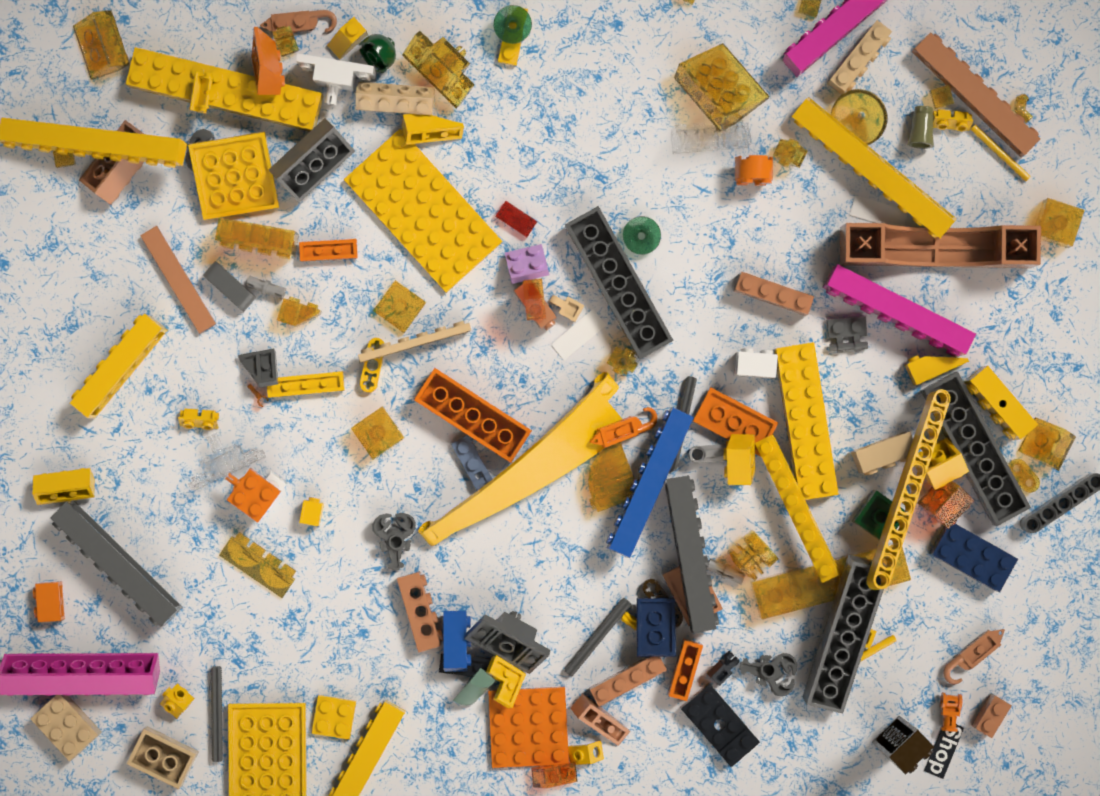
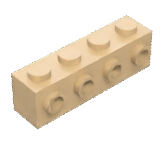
(863, 53)
(395, 98)

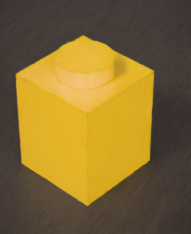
(311, 511)

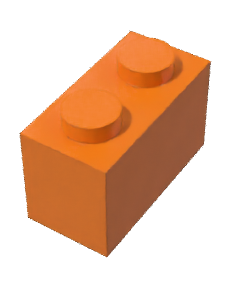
(49, 601)

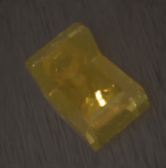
(285, 40)

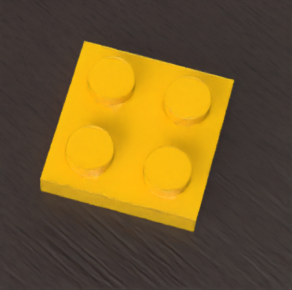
(334, 717)

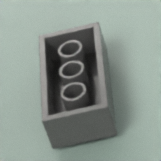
(311, 160)

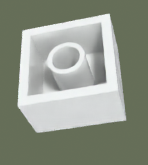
(755, 364)

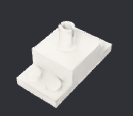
(335, 74)

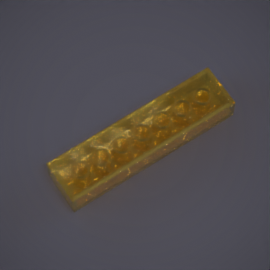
(804, 589)

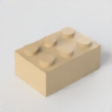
(882, 453)
(66, 726)
(162, 757)

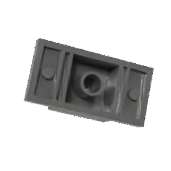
(509, 640)

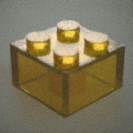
(1059, 222)
(378, 433)

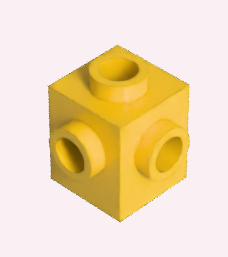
(176, 700)

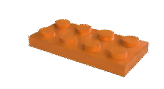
(730, 417)

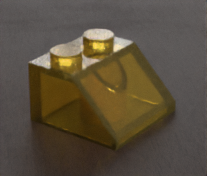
(1047, 444)

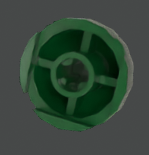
(378, 51)

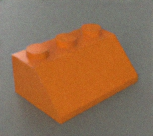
(266, 64)

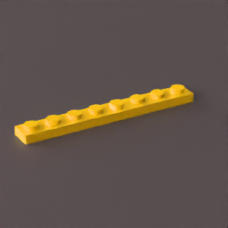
(797, 508)

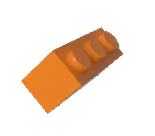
(685, 669)

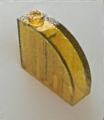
(609, 478)

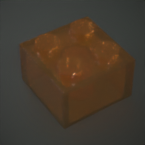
(946, 503)

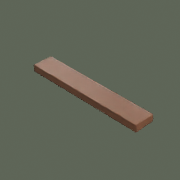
(178, 279)

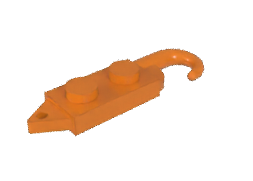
(623, 429)

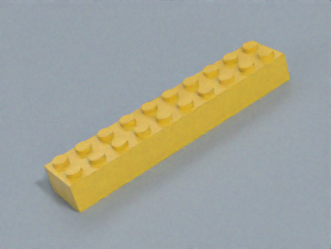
(229, 90)

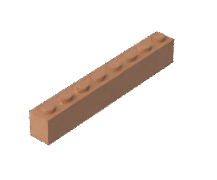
(976, 94)

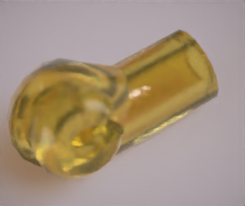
(1020, 107)

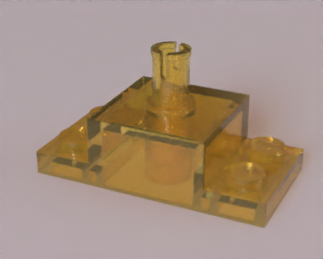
(440, 66)

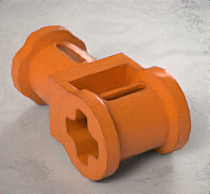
(950, 711)

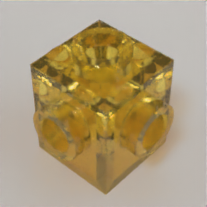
(787, 150)
(616, 357)

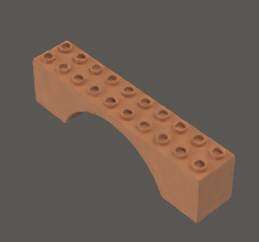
(959, 247)

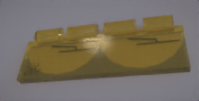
(261, 569)

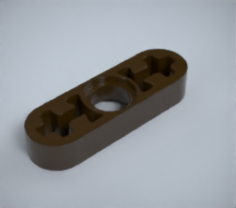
(649, 594)

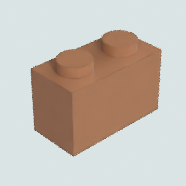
(991, 715)

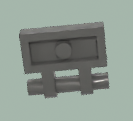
(847, 327)

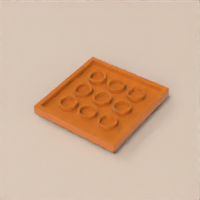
(531, 730)

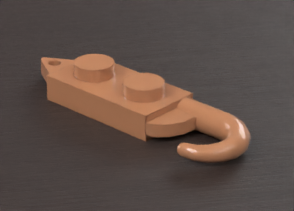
(299, 21)
(974, 653)

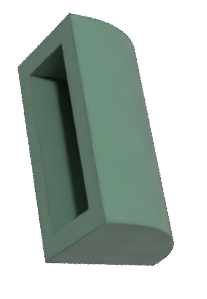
(474, 688)

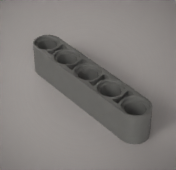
(1053, 504)

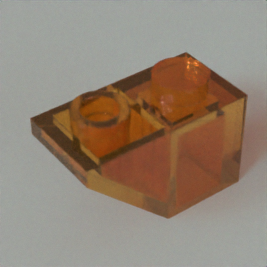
(534, 299)
(554, 775)

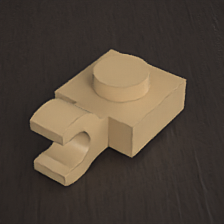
(569, 308)

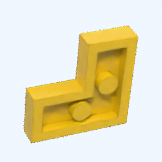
(509, 678)

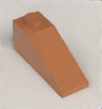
(599, 719)

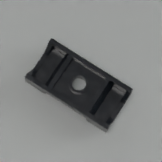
(734, 739)

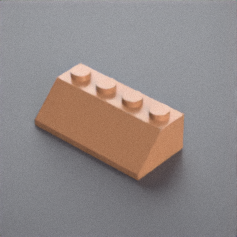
(110, 177)

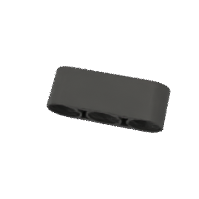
(229, 286)

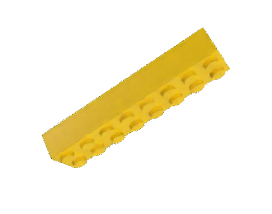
(806, 420)

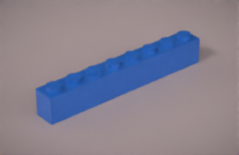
(649, 483)

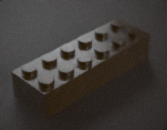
(903, 745)

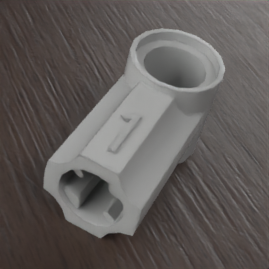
(710, 453)

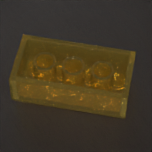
(256, 237)

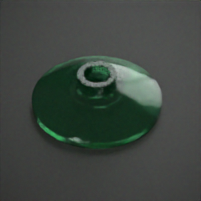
(516, 15)
(641, 225)

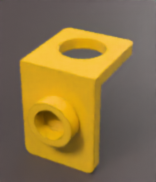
(584, 753)

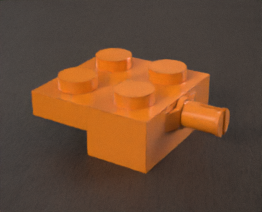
(252, 494)

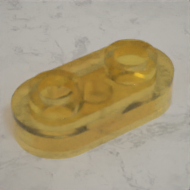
(1023, 475)

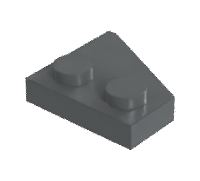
(261, 366)

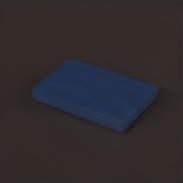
(656, 627)

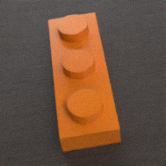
(328, 250)

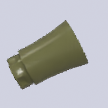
(922, 128)

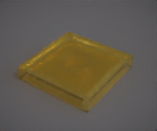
(399, 306)

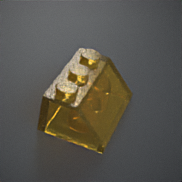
(101, 44)

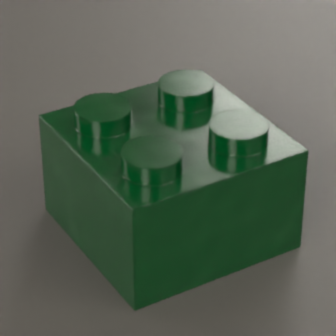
(874, 514)

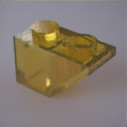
(295, 313)

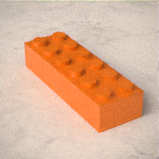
(472, 415)

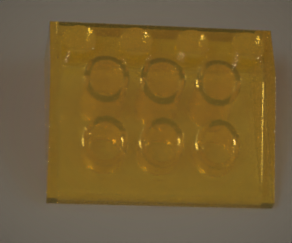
(720, 86)

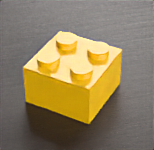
(740, 459)
(945, 464)

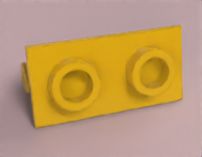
(200, 92)
(961, 121)
(190, 419)

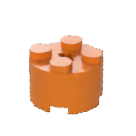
(754, 169)

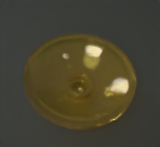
(848, 109)

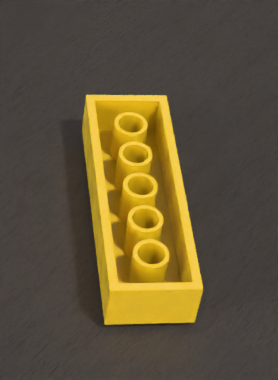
(118, 366)

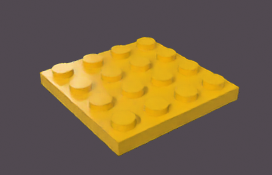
(233, 175)

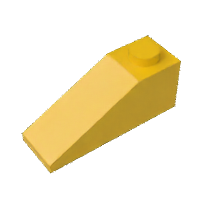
(429, 128)
(929, 367)

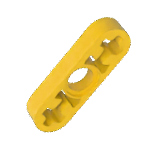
(365, 378)

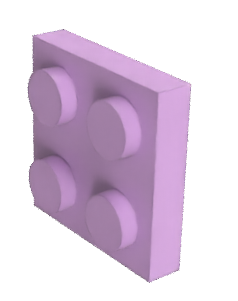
(526, 263)

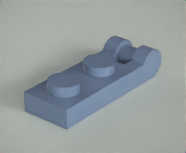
(471, 461)

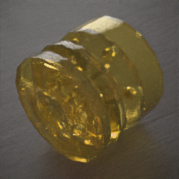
(752, 555)

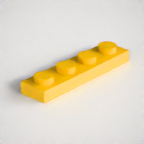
(307, 384)

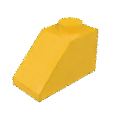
(347, 38)

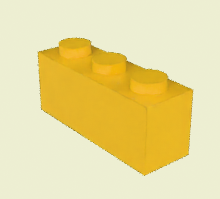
(63, 486)

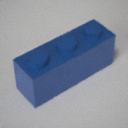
(455, 646)

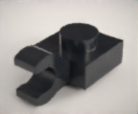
(722, 670)

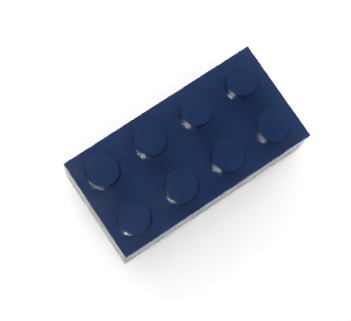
(973, 556)

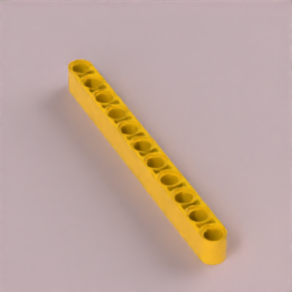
(902, 496)

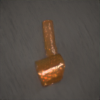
(257, 394)

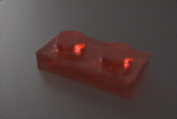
(516, 219)

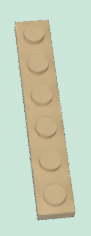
(405, 344)

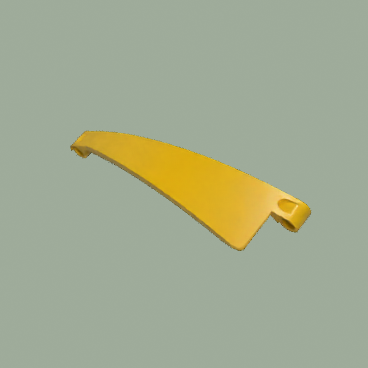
(546, 461)

